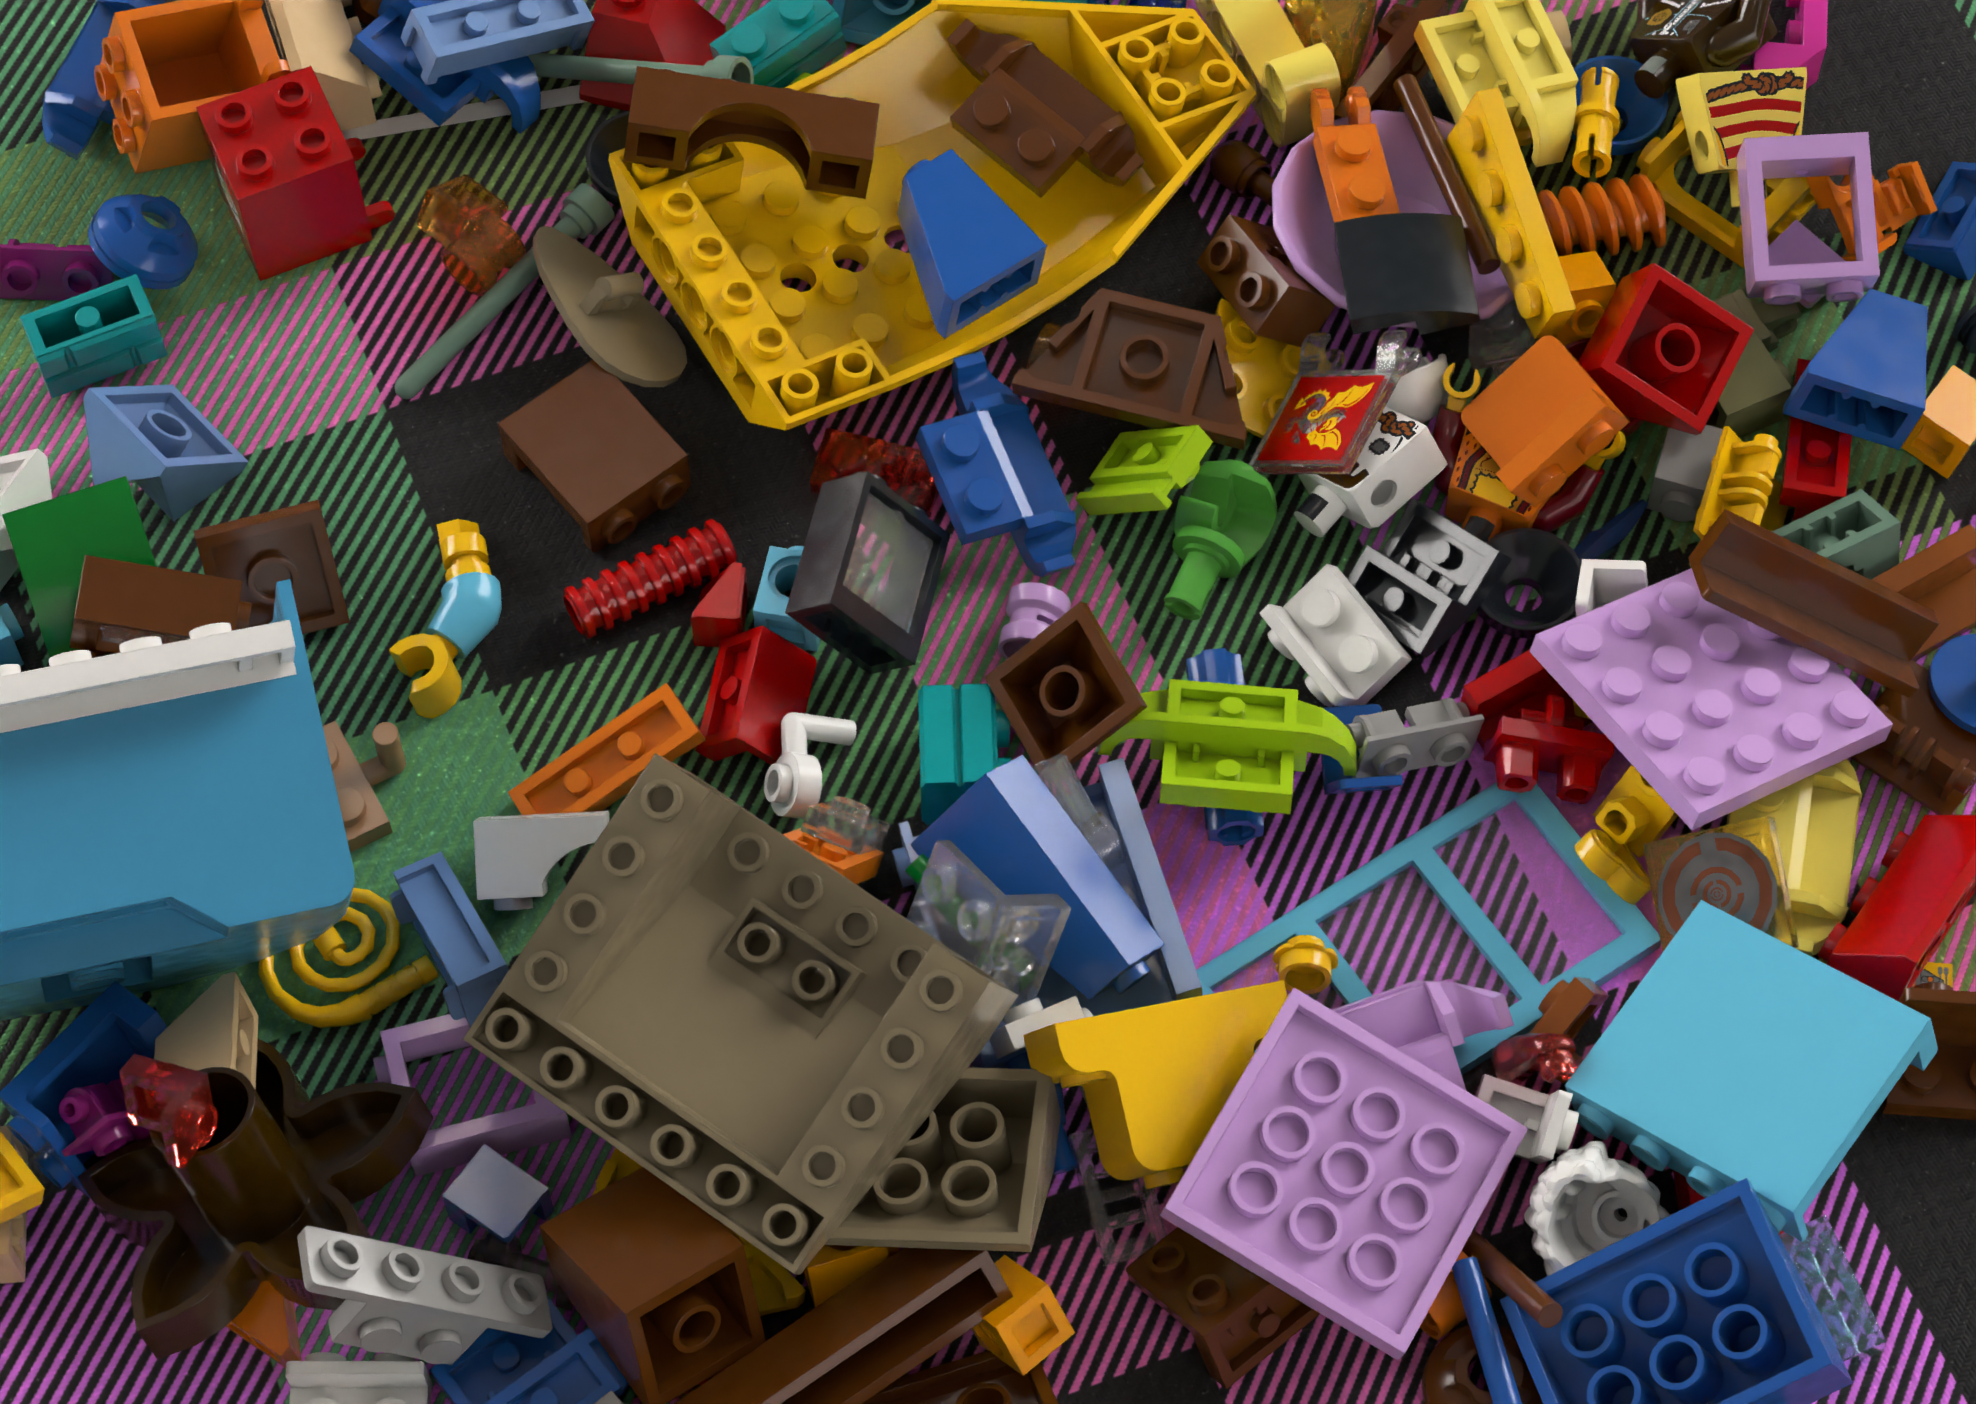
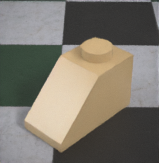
(214, 1031)

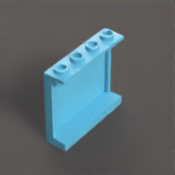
(1747, 1065)

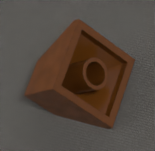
(1066, 689)

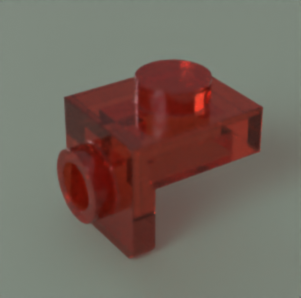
(170, 1102)

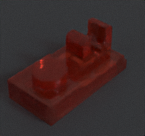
(897, 465)

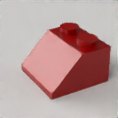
(1664, 350)

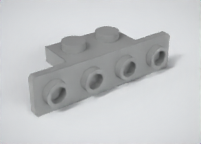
(417, 1298)

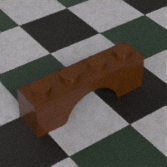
(820, 135)

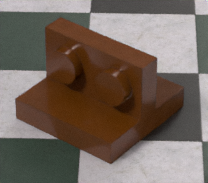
(273, 549)

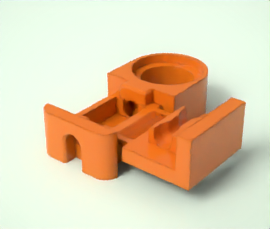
(1895, 203)

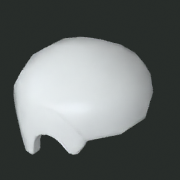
(1421, 391)

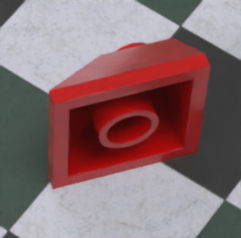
(646, 32)

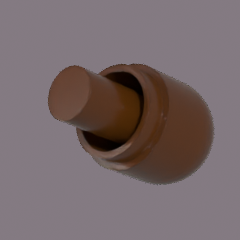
(1242, 170)

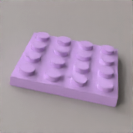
(1707, 698)
(1345, 1173)

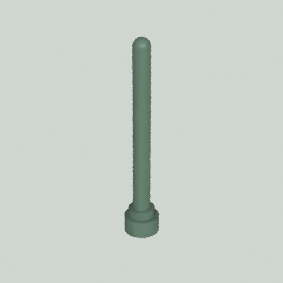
(624, 71)
(583, 214)

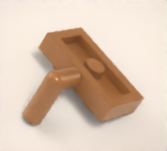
(359, 806)

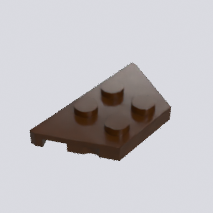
(1141, 366)

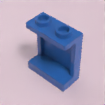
(82, 1055)

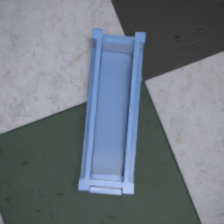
(484, 32)
(451, 933)

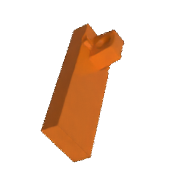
(611, 758)

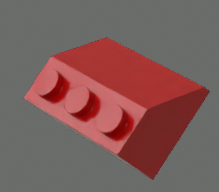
(1910, 908)

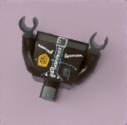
(1695, 38)

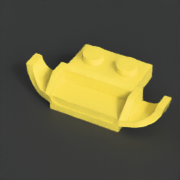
(1511, 49)
(1817, 843)

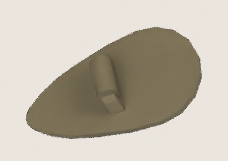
(608, 312)

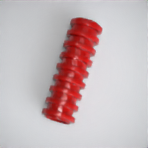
(649, 578)

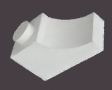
(521, 850)

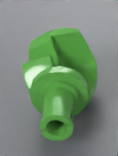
(1218, 531)

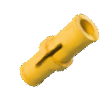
(1596, 122)

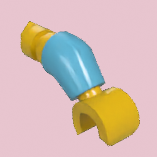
(463, 619)

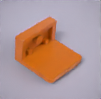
(1542, 420)

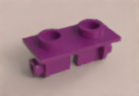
(49, 271)
(98, 1119)

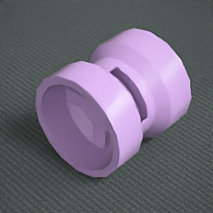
(1030, 611)

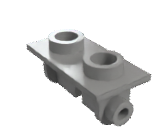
(1437, 735)

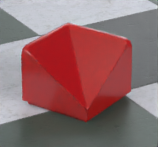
(721, 607)

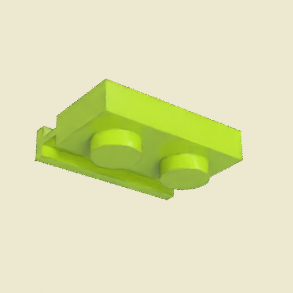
(1144, 469)

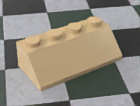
(320, 37)

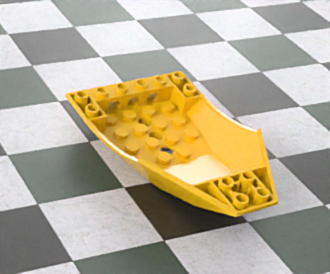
(745, 223)

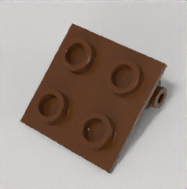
(1924, 750)

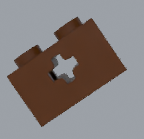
(1261, 282)

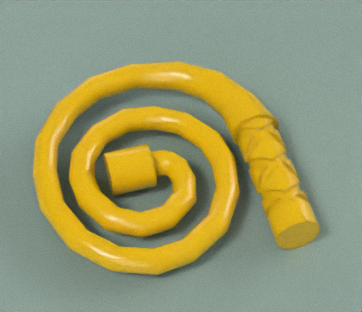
(332, 948)

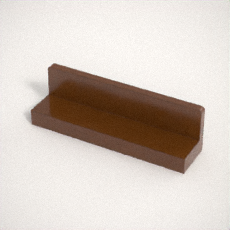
(1812, 601)

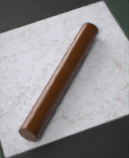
(1513, 1281)

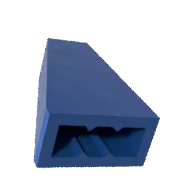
(1032, 846)

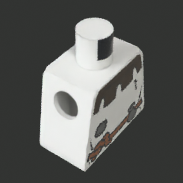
(1387, 474)

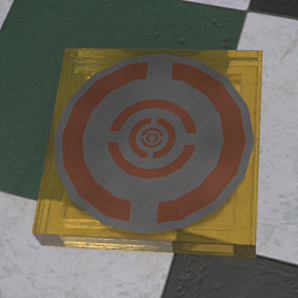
(1729, 868)

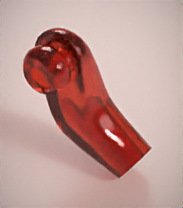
(1528, 1053)

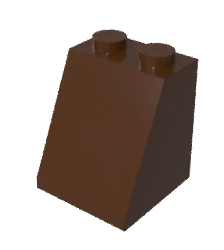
(656, 1284)

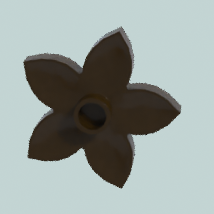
(250, 1193)

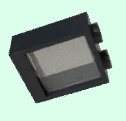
(868, 573)

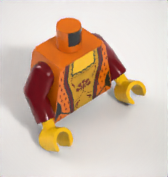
(1477, 494)

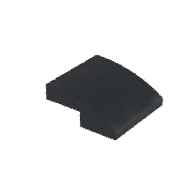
(1406, 271)
(1427, 577)

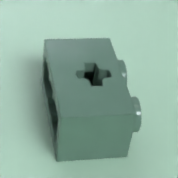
(1850, 533)

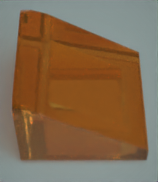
(454, 206)

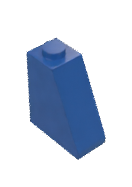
(964, 242)
(1868, 373)

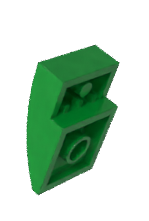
(56, 537)

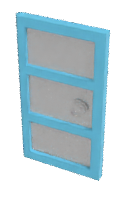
(1469, 901)

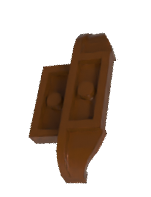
(1036, 114)

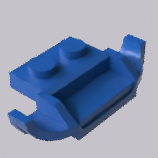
(385, 54)
(72, 100)
(997, 471)
(531, 1370)

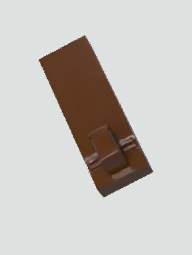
(1399, 55)

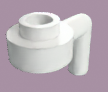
(796, 777)

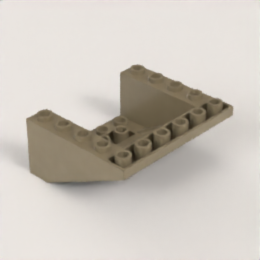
(737, 1014)

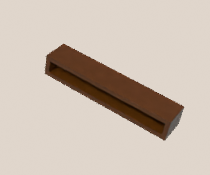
(865, 1332)

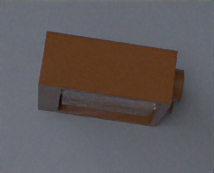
(138, 600)

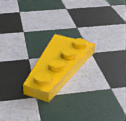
(1507, 203)

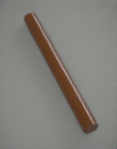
(1446, 173)

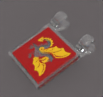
(1331, 409)

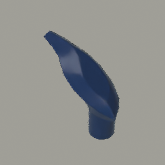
(1604, 541)

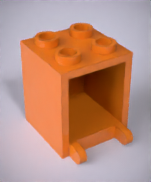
(169, 62)

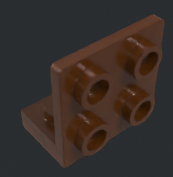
(1949, 1080)
(1224, 1305)

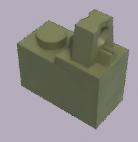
(1758, 382)

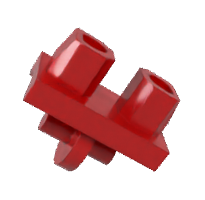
(1550, 744)

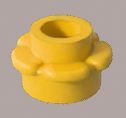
(1305, 964)

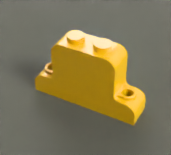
(1157, 1073)

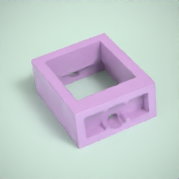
(1807, 157)
(459, 1142)

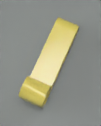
(1274, 63)

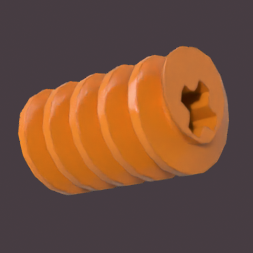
(1605, 215)

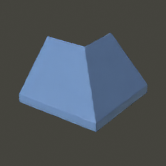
(158, 444)

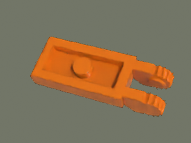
(1351, 157)

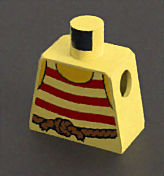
(1738, 105)

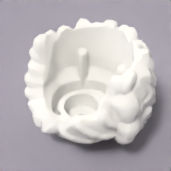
(1578, 1205)

